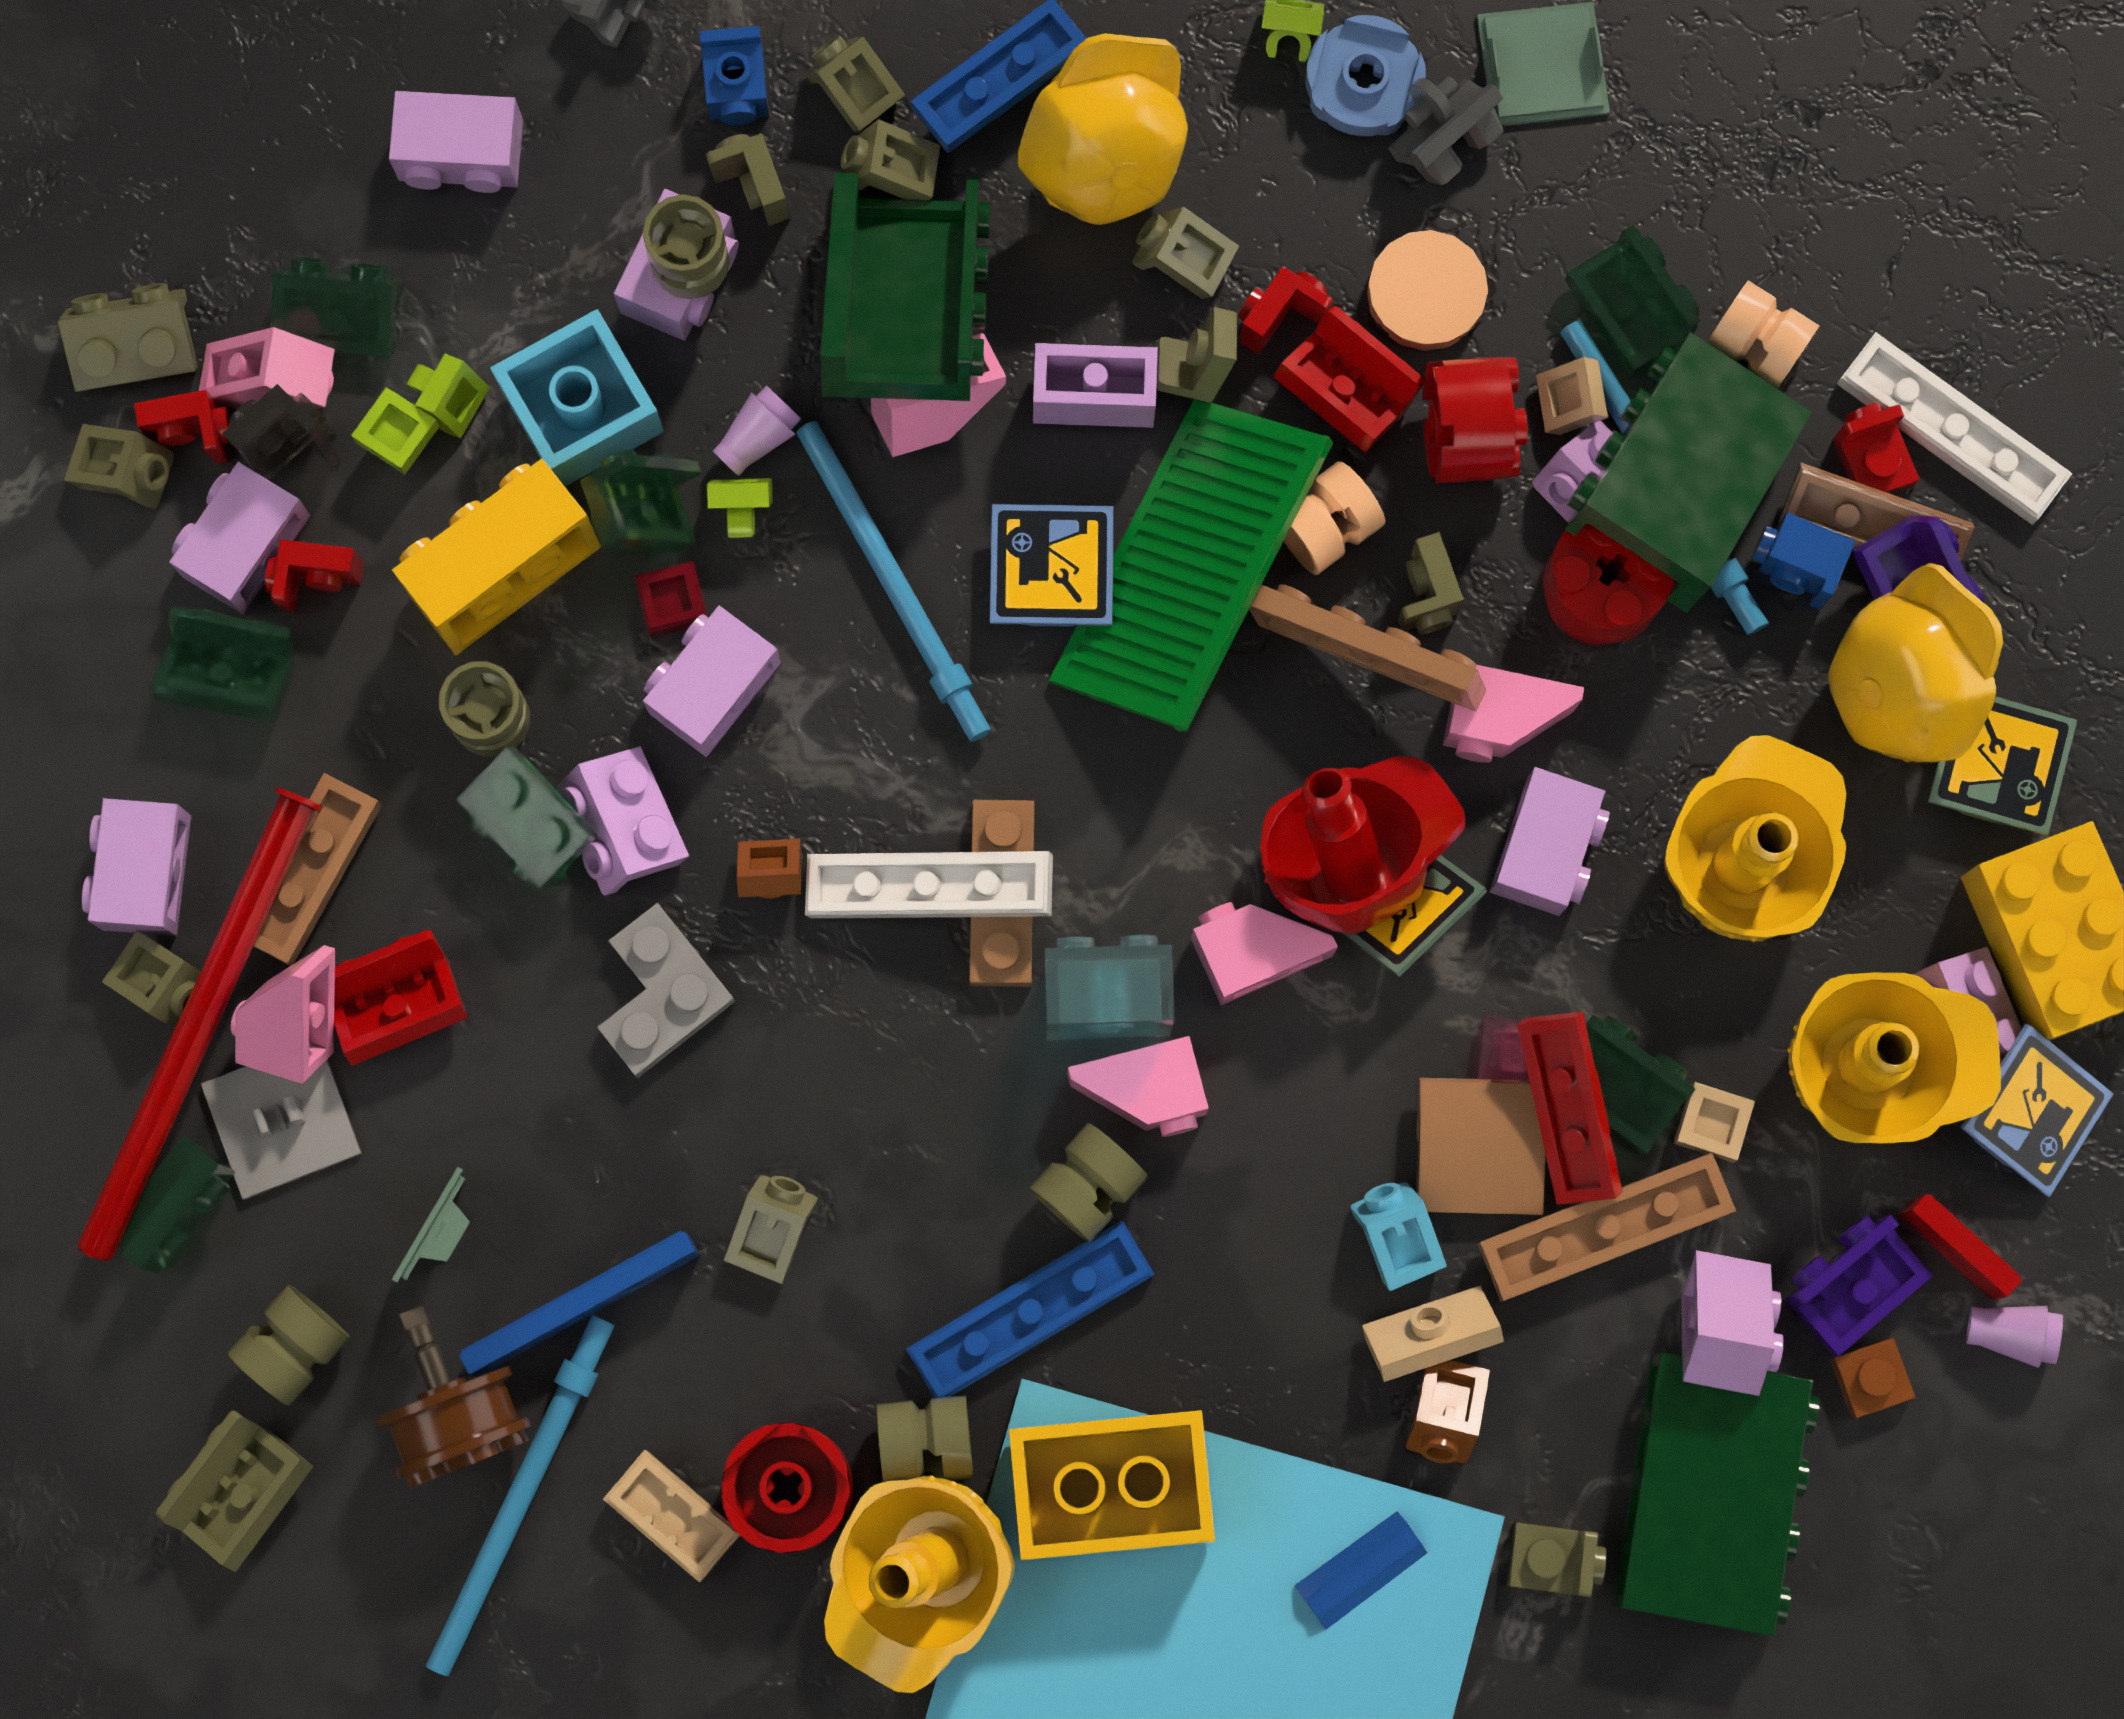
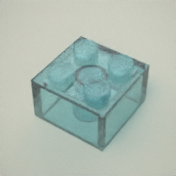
(1108, 989)

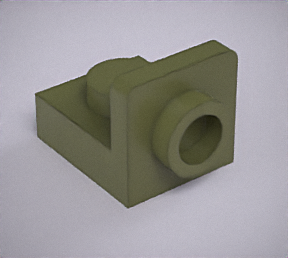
(854, 80)
(750, 161)
(892, 161)
(1185, 250)
(1202, 364)
(120, 464)
(1434, 576)
(153, 978)
(770, 1227)
(1555, 1559)

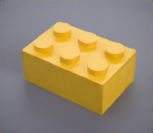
(497, 555)
(2055, 929)
(1111, 1485)

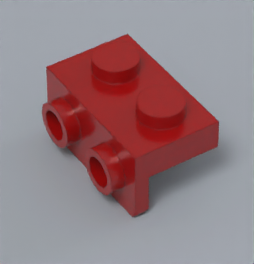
(1350, 379)
(394, 997)

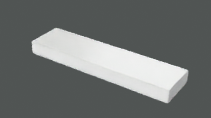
(1956, 429)
(929, 885)

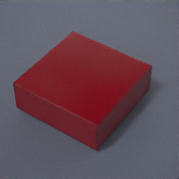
(670, 598)

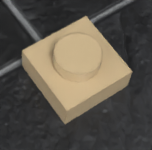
(1571, 396)
(1714, 1122)

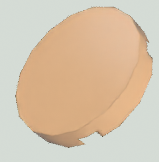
(1427, 290)

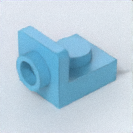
(1399, 1234)

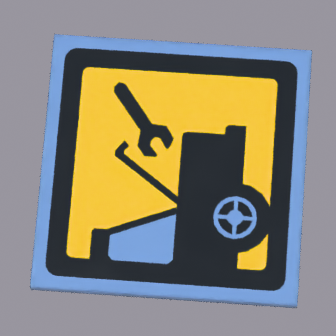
(1051, 565)
(2040, 1112)

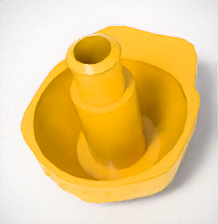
(1107, 129)
(1918, 669)
(1760, 841)
(1893, 1057)
(915, 1580)

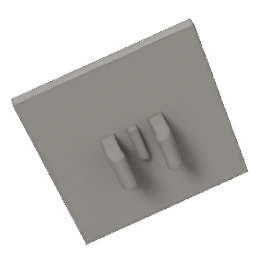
(279, 1126)

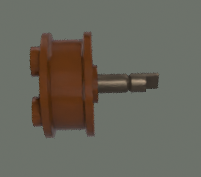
(452, 1420)

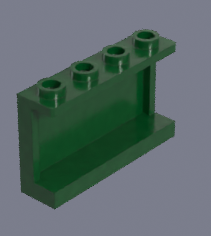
(903, 295)
(1689, 465)
(1715, 1500)

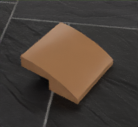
(1479, 1147)

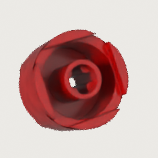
(1473, 419)
(1588, 607)
(750, 1485)

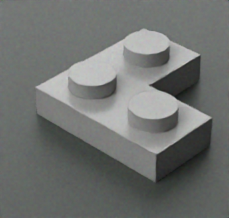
(678, 994)

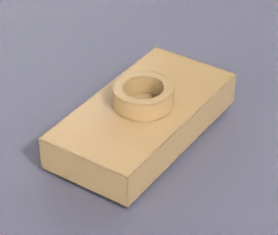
(1432, 1333)
(672, 1515)

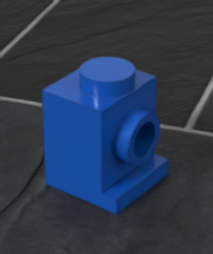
(729, 53)
(1803, 557)

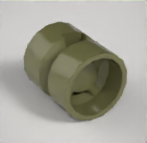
(685, 232)
(484, 708)
(1088, 1182)
(288, 1345)
(925, 1439)

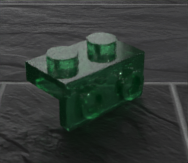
(1634, 300)
(638, 501)
(225, 664)
(527, 819)
(1636, 1088)
(172, 1203)

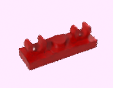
(1570, 1108)

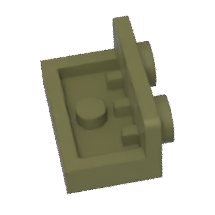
(127, 337)
(234, 1489)

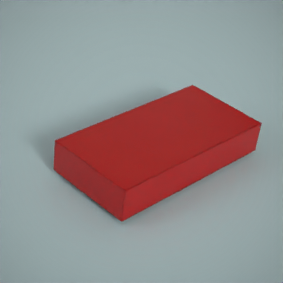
(1960, 1247)

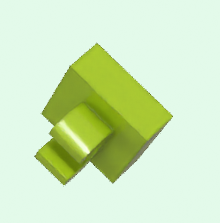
(1293, 19)
(449, 393)
(395, 430)
(740, 499)

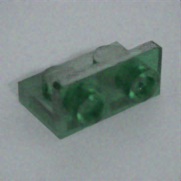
(337, 308)

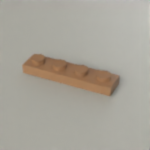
(1388, 653)
(1606, 1228)

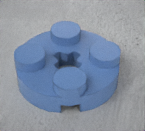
(1345, 49)

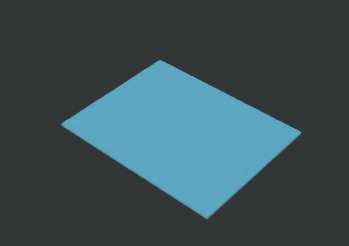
(1220, 1620)

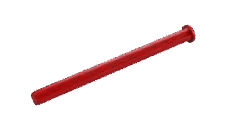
(196, 1025)

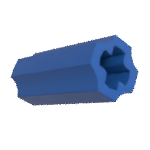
(1361, 1570)

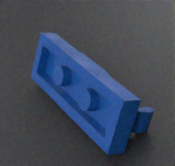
(998, 75)

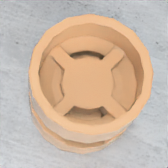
(1762, 334)
(1332, 514)

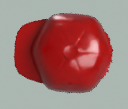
(1358, 841)

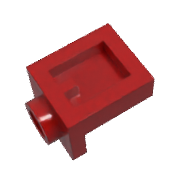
(180, 417)
(1874, 449)
(319, 564)

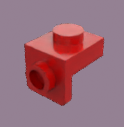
(1267, 310)

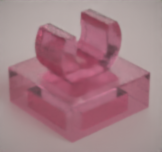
(1500, 1050)

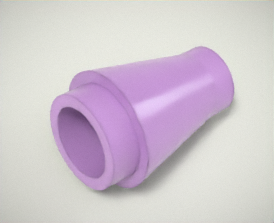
(757, 430)
(2017, 1332)

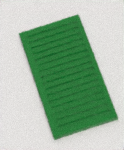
(1193, 562)

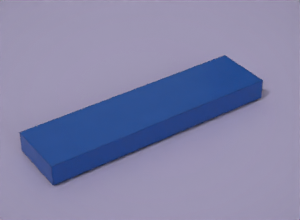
(578, 1304)
(1030, 1311)

